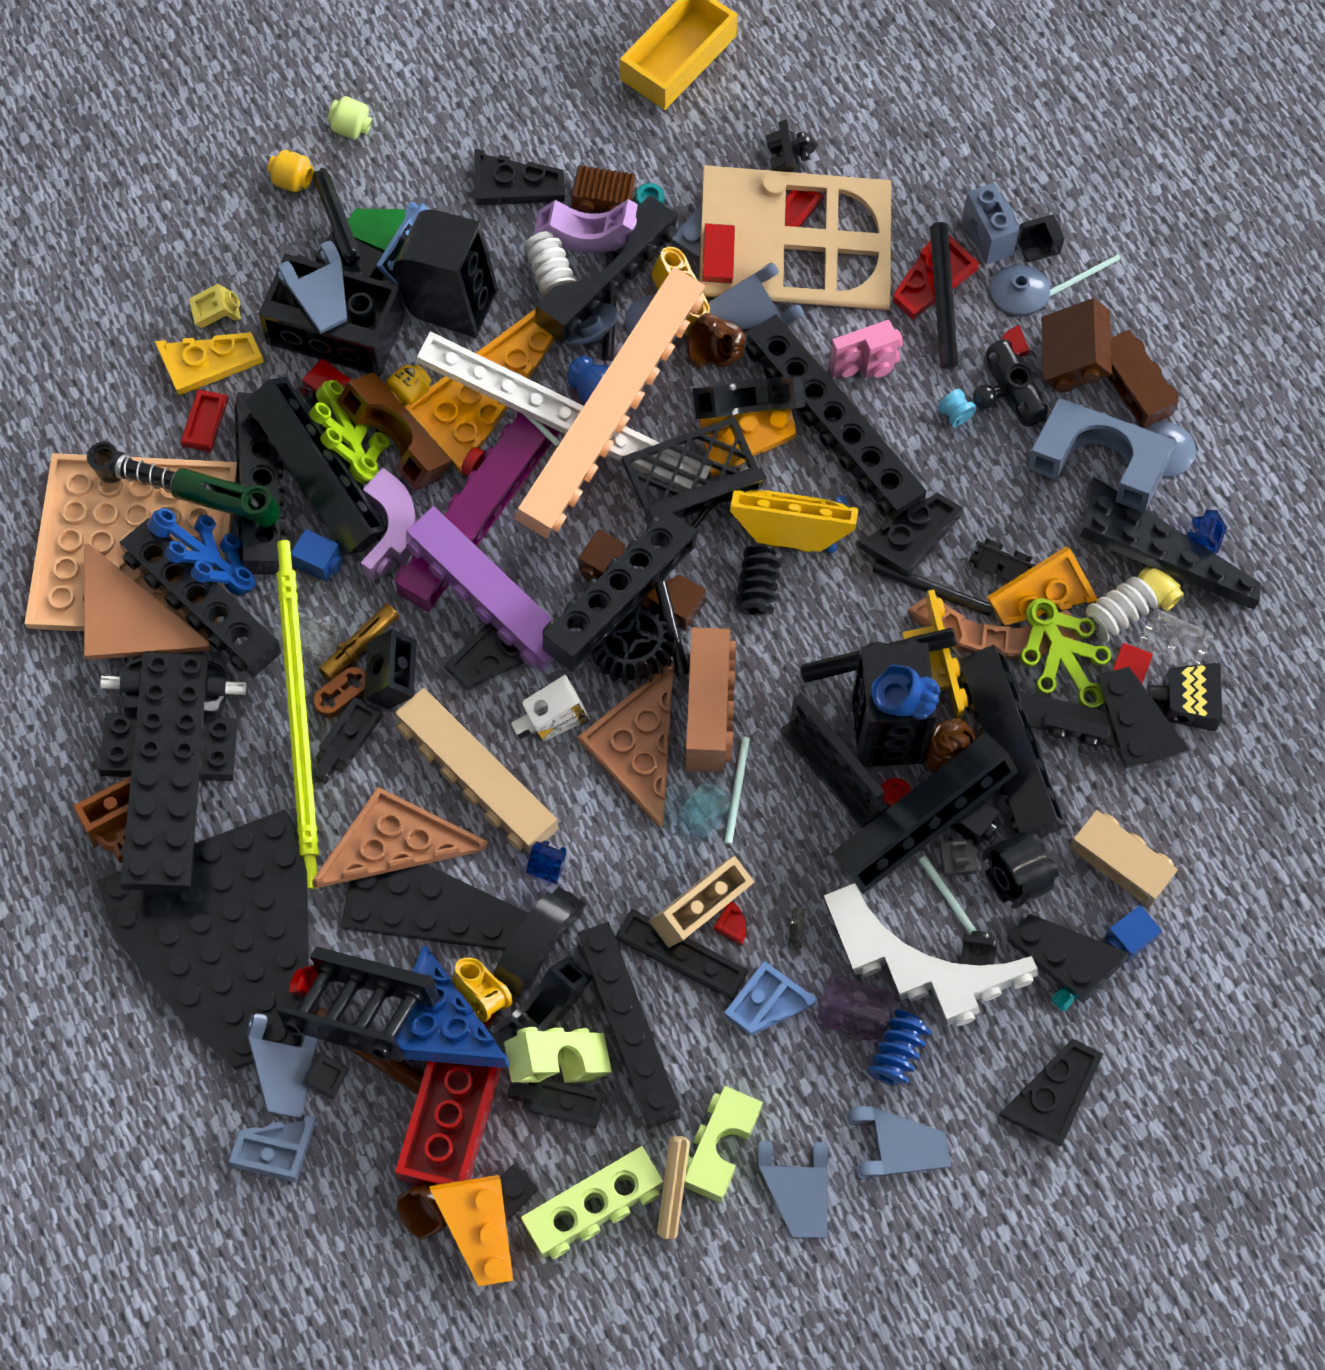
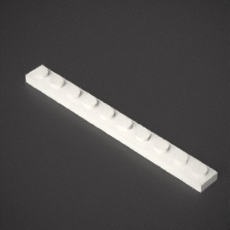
(541, 403)

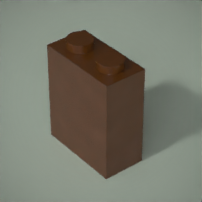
(1076, 345)

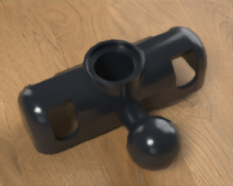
(1007, 368)

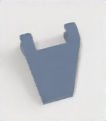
(320, 292)
(749, 303)
(280, 1068)
(901, 1143)
(798, 1191)

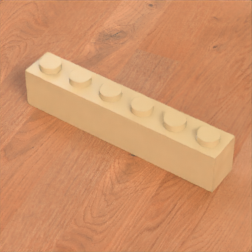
(476, 771)

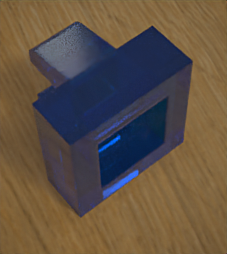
(1210, 531)
(546, 861)

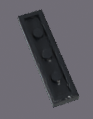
(684, 957)

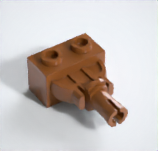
(105, 817)

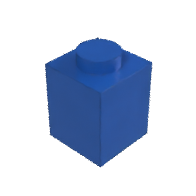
(317, 555)
(1133, 932)

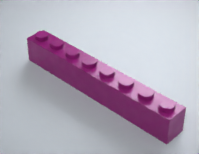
(480, 502)

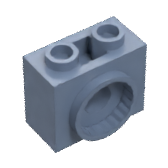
(990, 223)

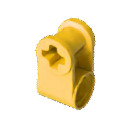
(480, 988)

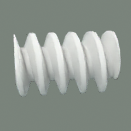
(548, 262)
(1120, 606)

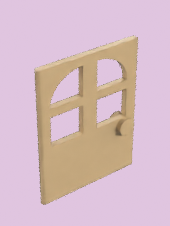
(756, 207)

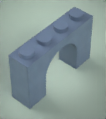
(1077, 426)

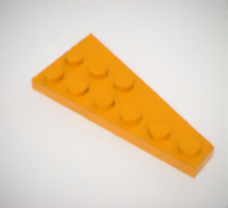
(465, 418)

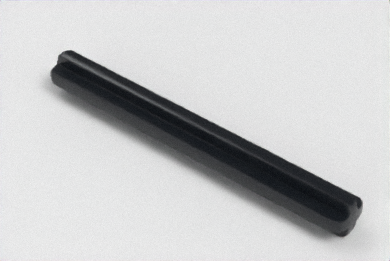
(336, 216)
(943, 295)
(848, 662)

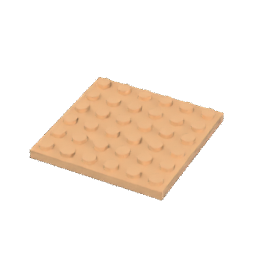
(98, 513)

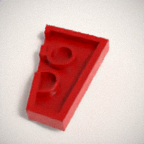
(917, 289)

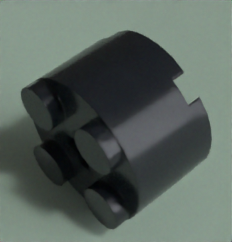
(1020, 869)

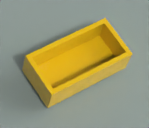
(677, 49)

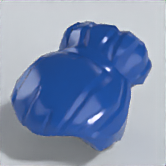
(585, 376)
(905, 693)

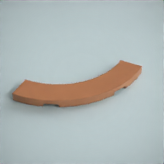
(975, 636)

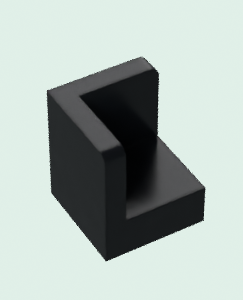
(1040, 238)

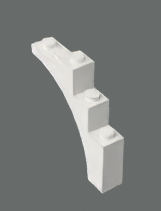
(955, 984)

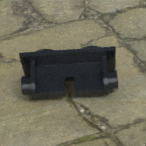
(991, 556)

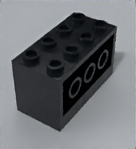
(360, 343)
(885, 737)

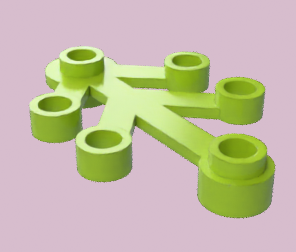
(362, 464)
(1062, 649)

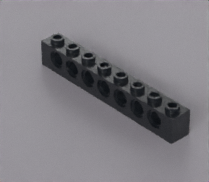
(776, 337)

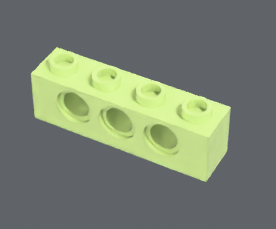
(632, 1167)

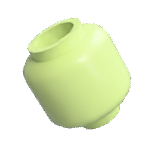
(349, 118)

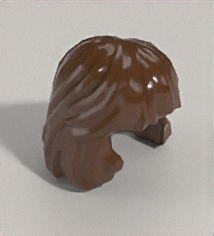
(714, 342)
(947, 741)

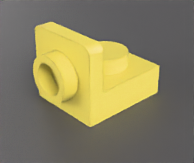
(213, 305)

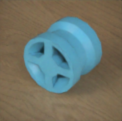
(956, 407)

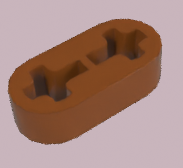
(336, 687)

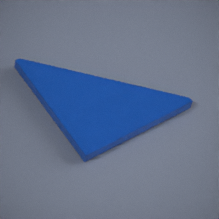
(450, 1028)

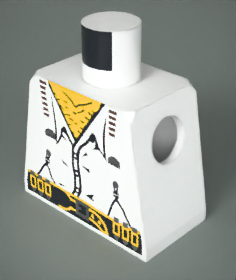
(551, 711)

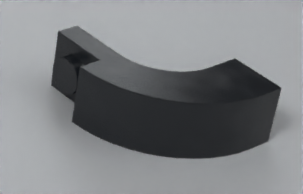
(748, 396)
(535, 938)
(547, 1003)

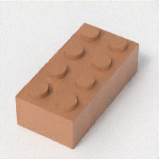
(710, 700)

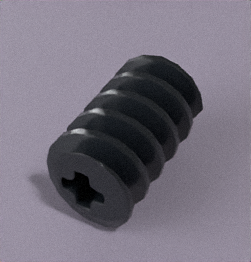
(757, 581)

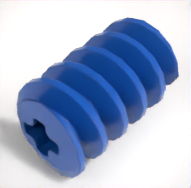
(898, 1048)

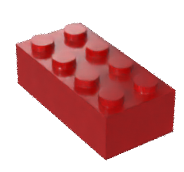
(447, 1123)

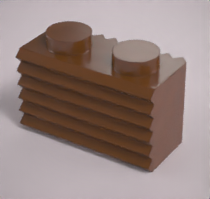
(601, 189)

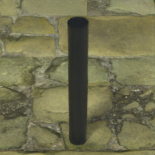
(668, 615)

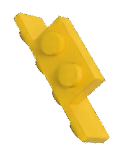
(943, 667)

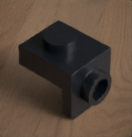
(978, 949)

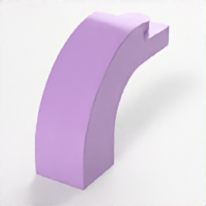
(588, 231)
(394, 502)

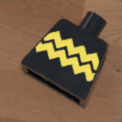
(1191, 695)

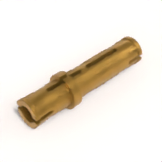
(348, 652)

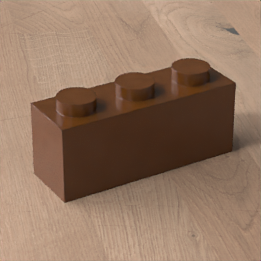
(1140, 381)

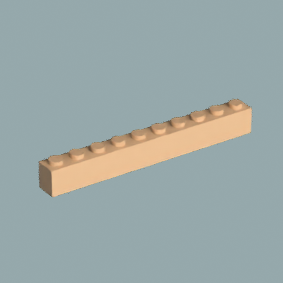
(609, 403)

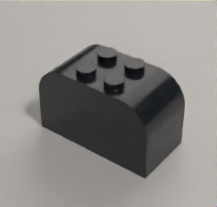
(446, 272)

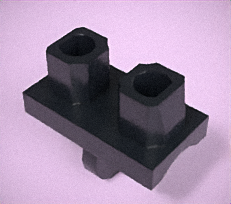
(793, 147)

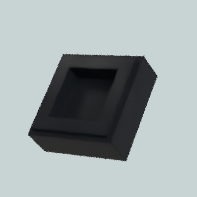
(325, 1075)

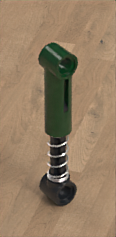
(186, 485)

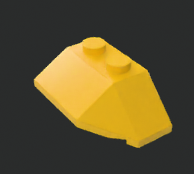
(792, 519)

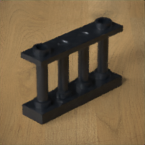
(359, 975)

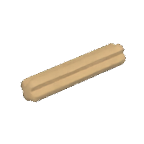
(673, 1187)

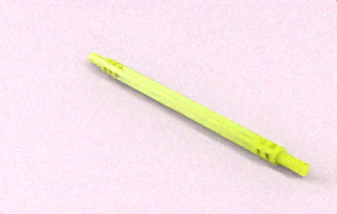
(297, 711)

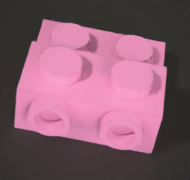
(868, 349)

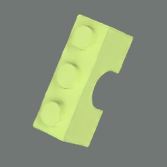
(536, 1055)
(731, 1115)

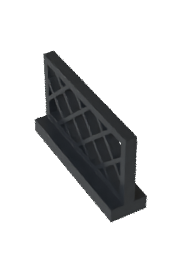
(710, 492)
(834, 762)

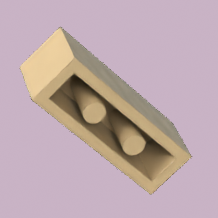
(1123, 858)
(701, 901)

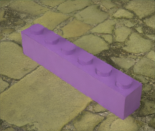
(482, 584)

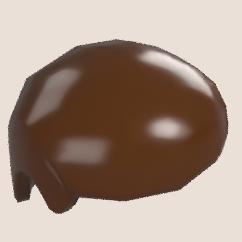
(420, 1212)

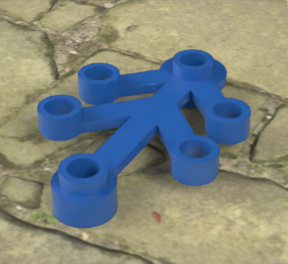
(205, 554)

